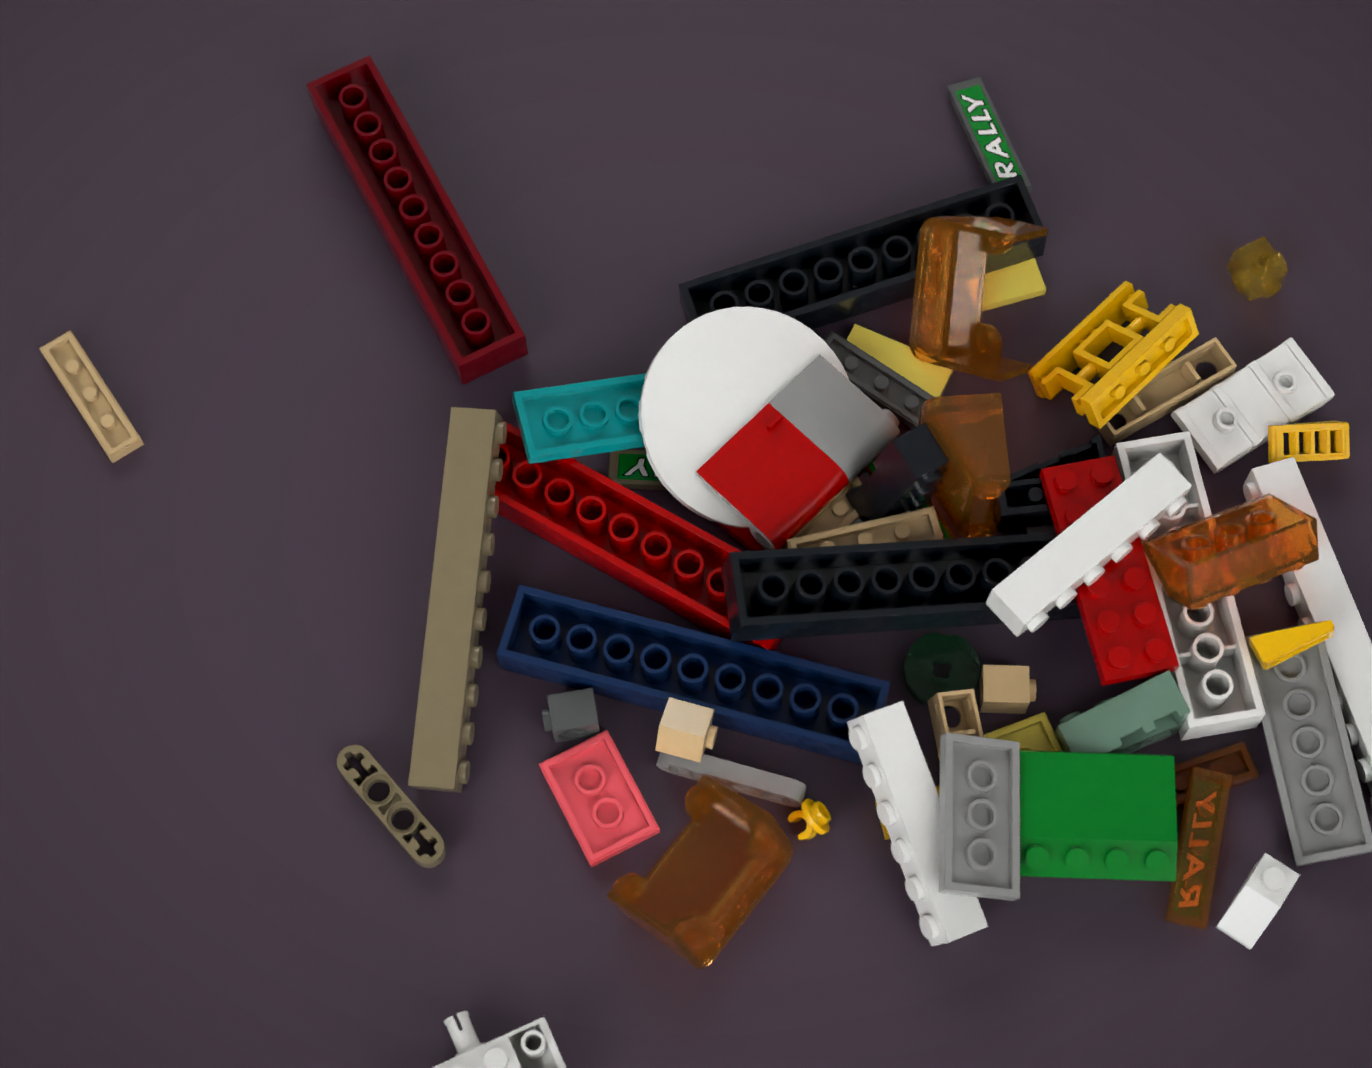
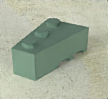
(1128, 720)

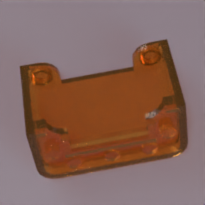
(978, 467)
(707, 875)

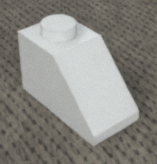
(1257, 900)

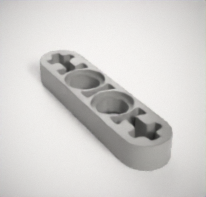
(737, 778)

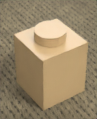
(1005, 689)
(686, 730)

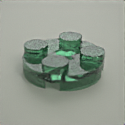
(943, 650)

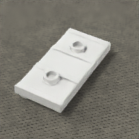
(1236, 412)

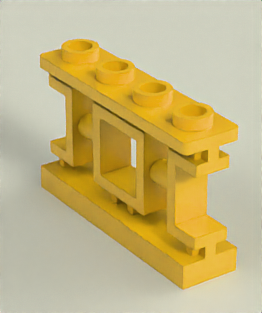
(1129, 369)

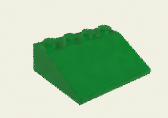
(1098, 815)

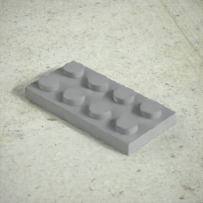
(979, 817)

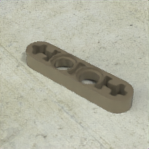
(394, 803)

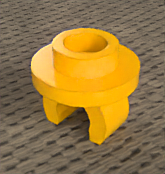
(816, 818)

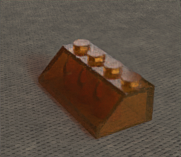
(1233, 550)

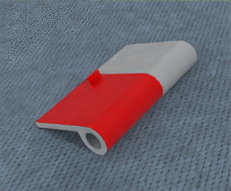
(799, 453)

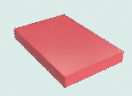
(599, 798)

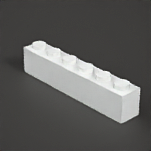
(1088, 545)
(911, 814)

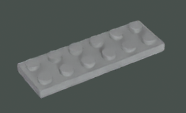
(1312, 758)

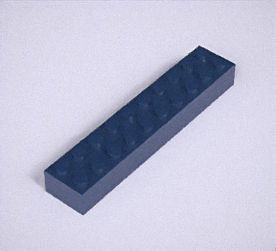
(654, 660)

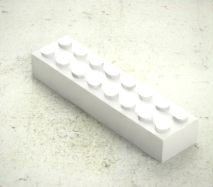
(1210, 640)

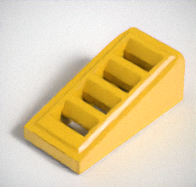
(1332, 441)
(1283, 644)

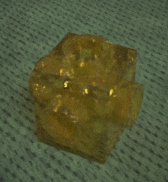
(1257, 269)

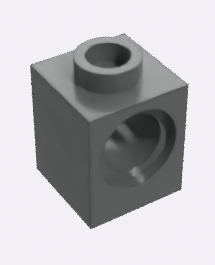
(571, 715)

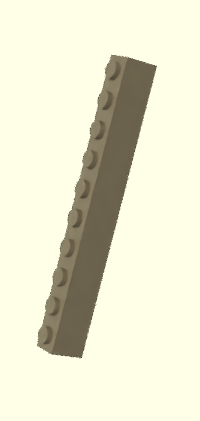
(456, 600)

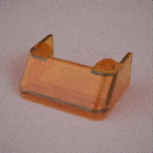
(950, 294)

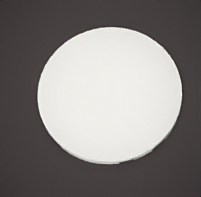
(710, 386)

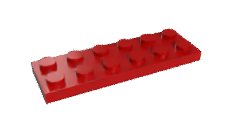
(1121, 606)

